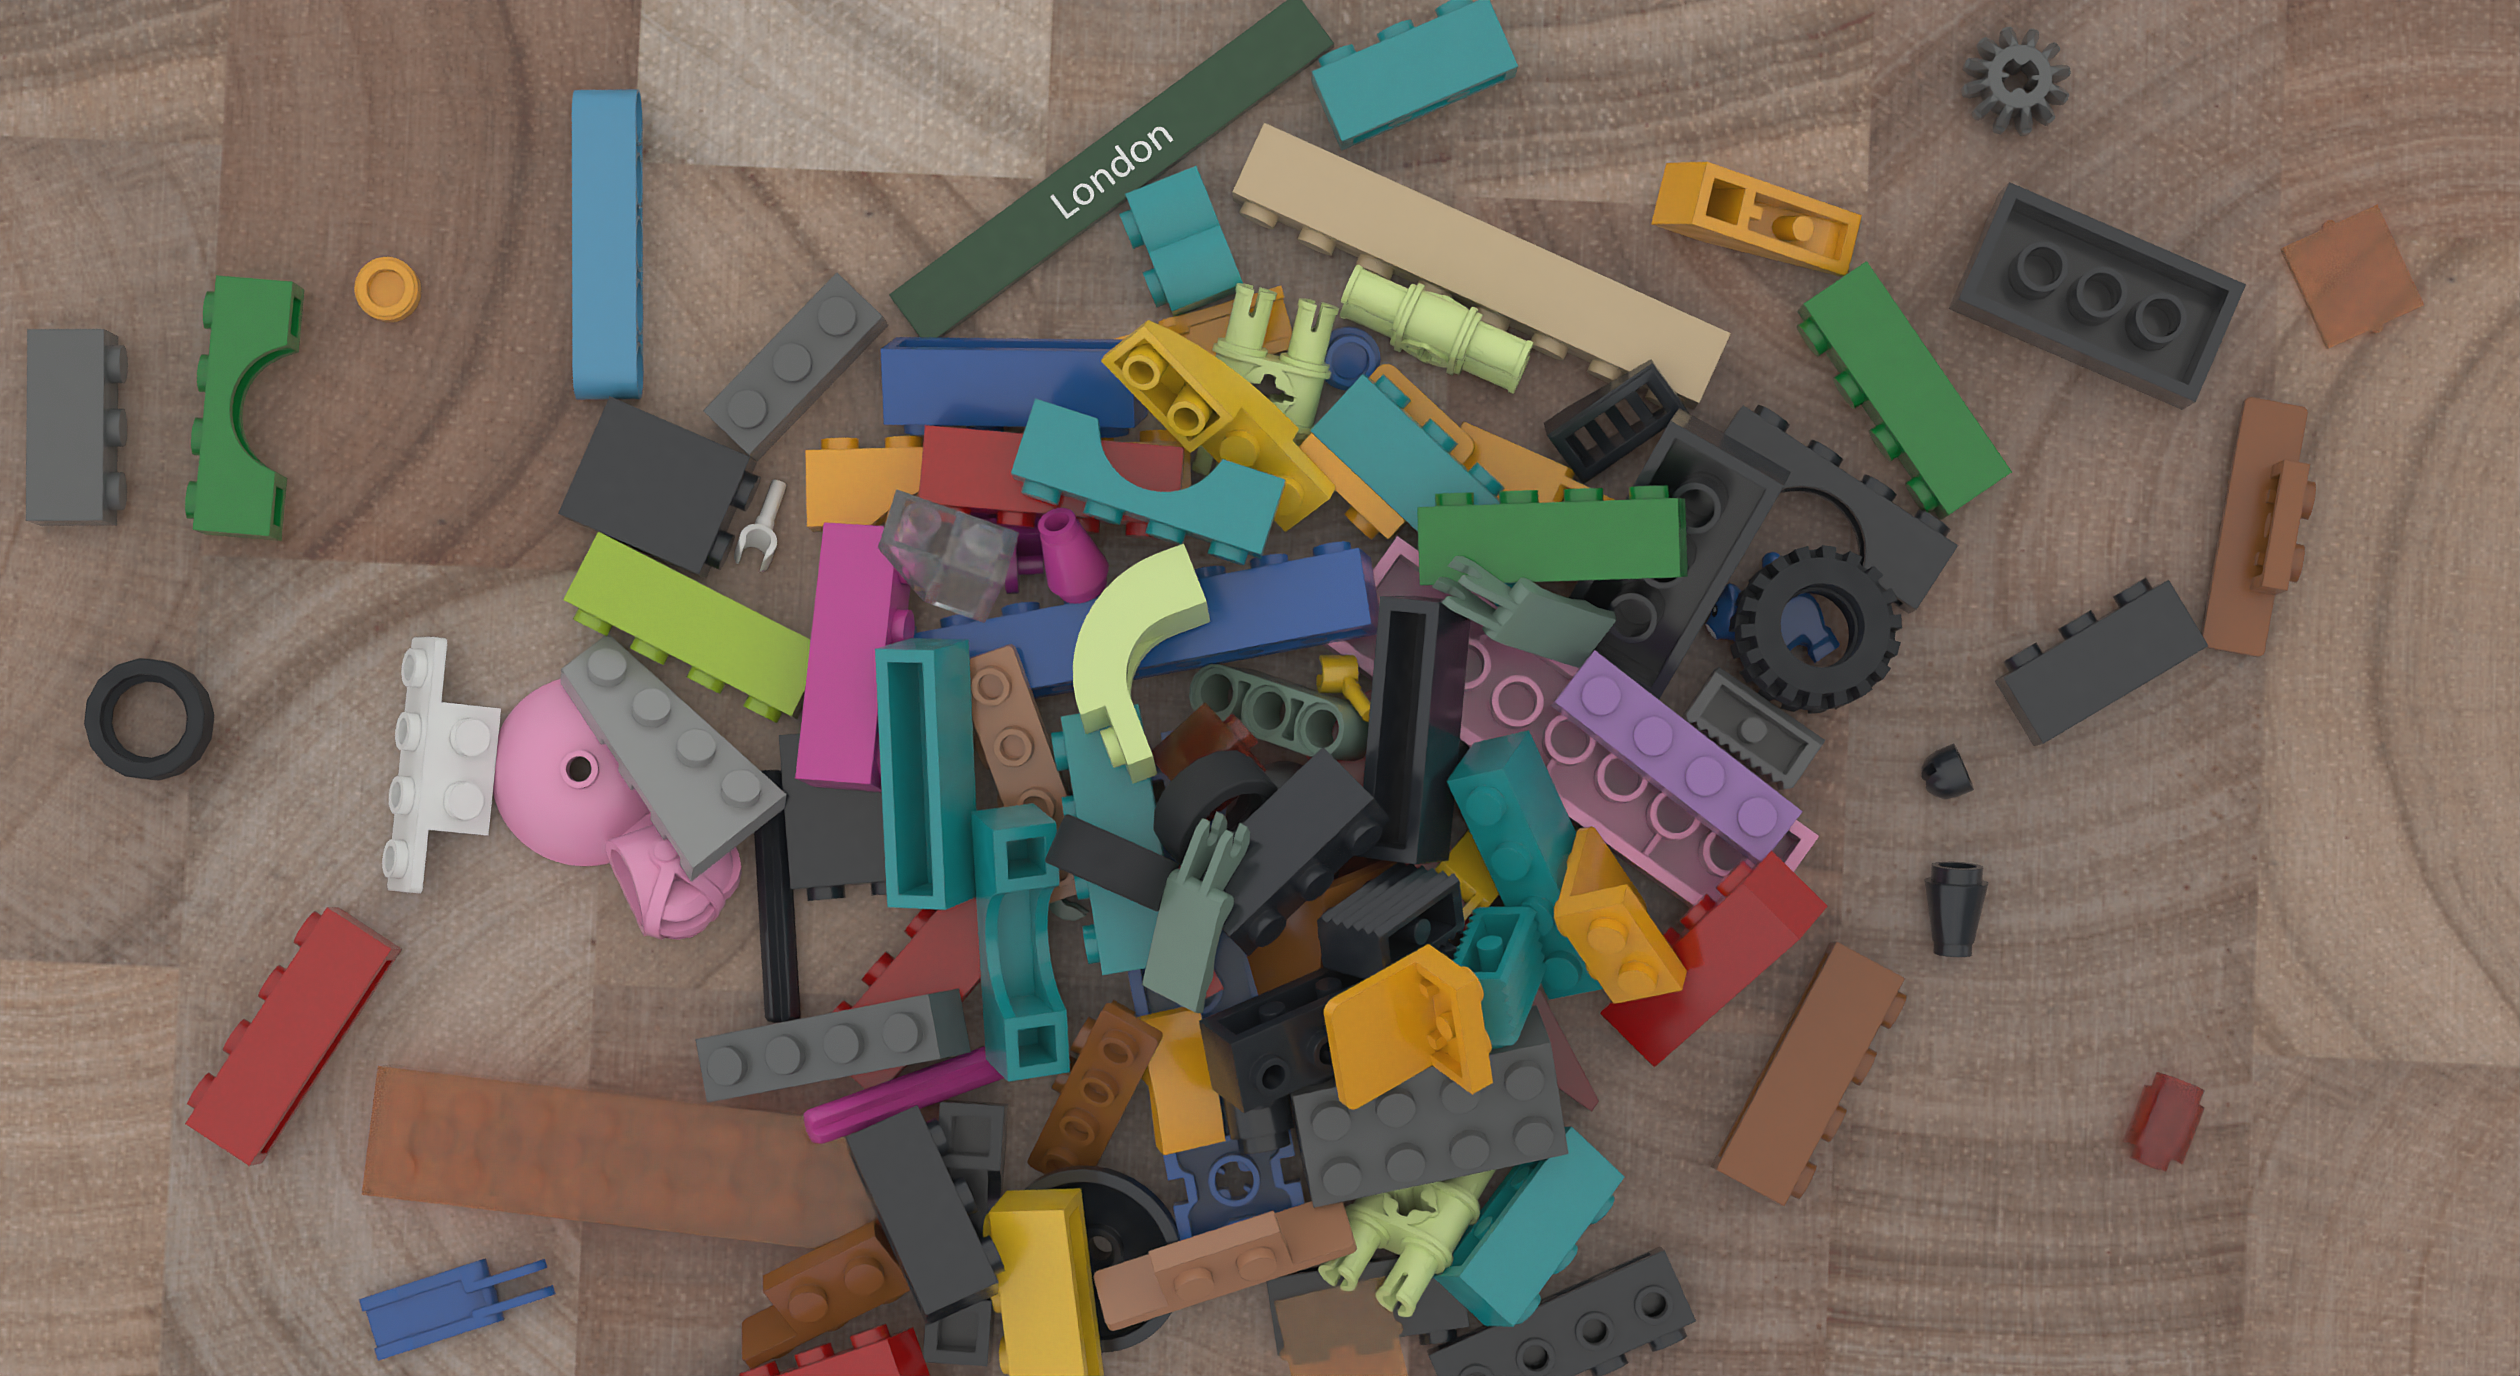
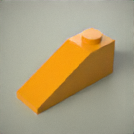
(1755, 217)

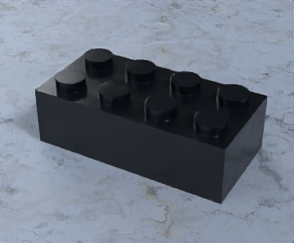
(2097, 296)
(1726, 501)

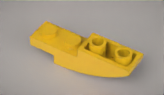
(1217, 408)

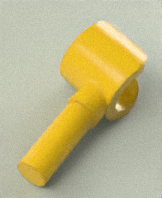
(1341, 676)

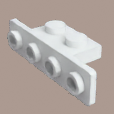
(442, 767)

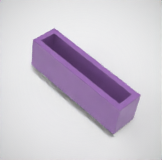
(1676, 758)

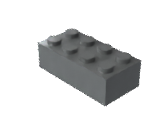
(1432, 1125)

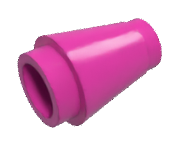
(1071, 558)

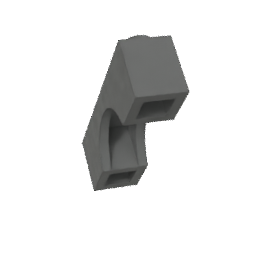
(833, 1045)

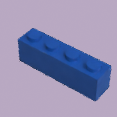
(997, 380)

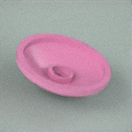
(538, 795)

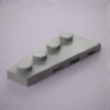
(683, 769)

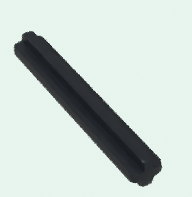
(776, 918)

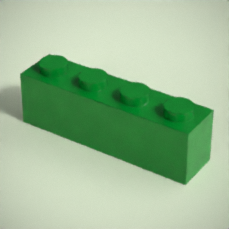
(1902, 391)
(1556, 539)

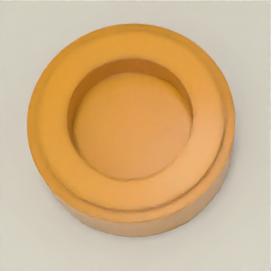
(387, 289)

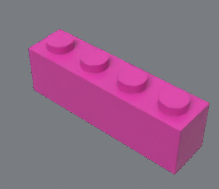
(856, 610)

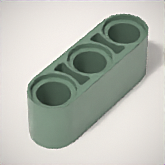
(1258, 704)

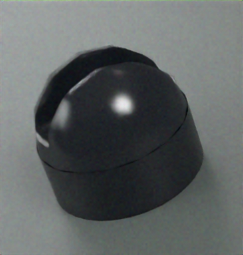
(1946, 773)

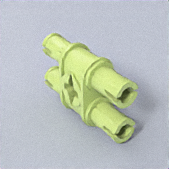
(1435, 329)
(1297, 372)
(1418, 1225)

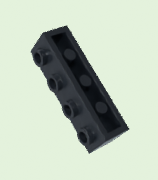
(1275, 1040)
(1579, 1326)

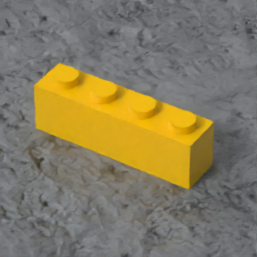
(1045, 1284)

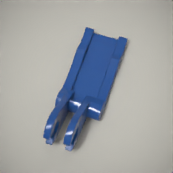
(443, 1306)

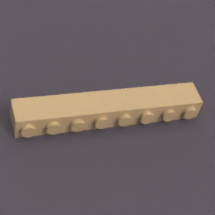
(1474, 264)

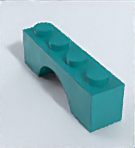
(1066, 457)
(1019, 991)

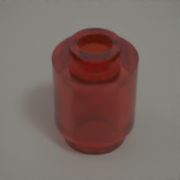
(2164, 1122)

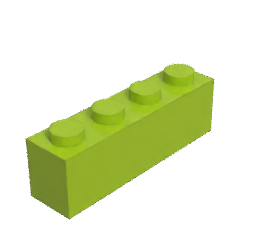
(693, 624)

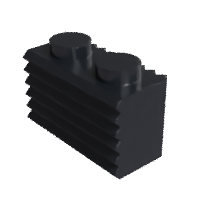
(1390, 920)

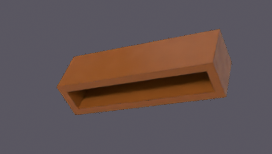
(1809, 1072)

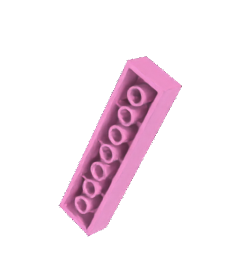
(1514, 693)

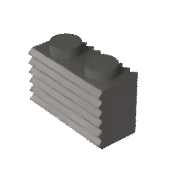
(1753, 729)

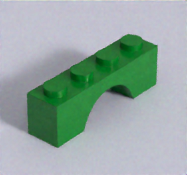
(250, 329)

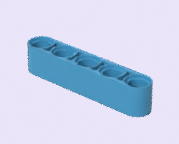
(607, 244)

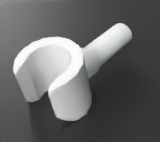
(761, 534)

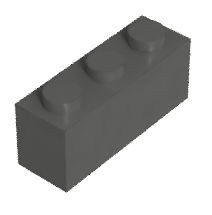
(796, 367)
(74, 427)

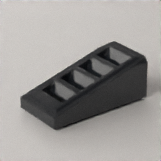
(1591, 462)

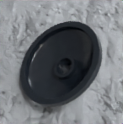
(1132, 1223)

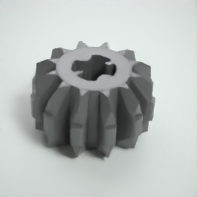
(2015, 59)

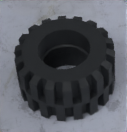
(1857, 596)

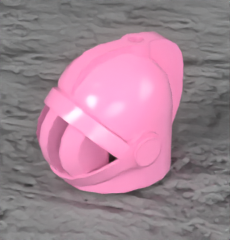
(660, 890)

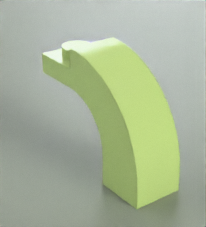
(1125, 622)

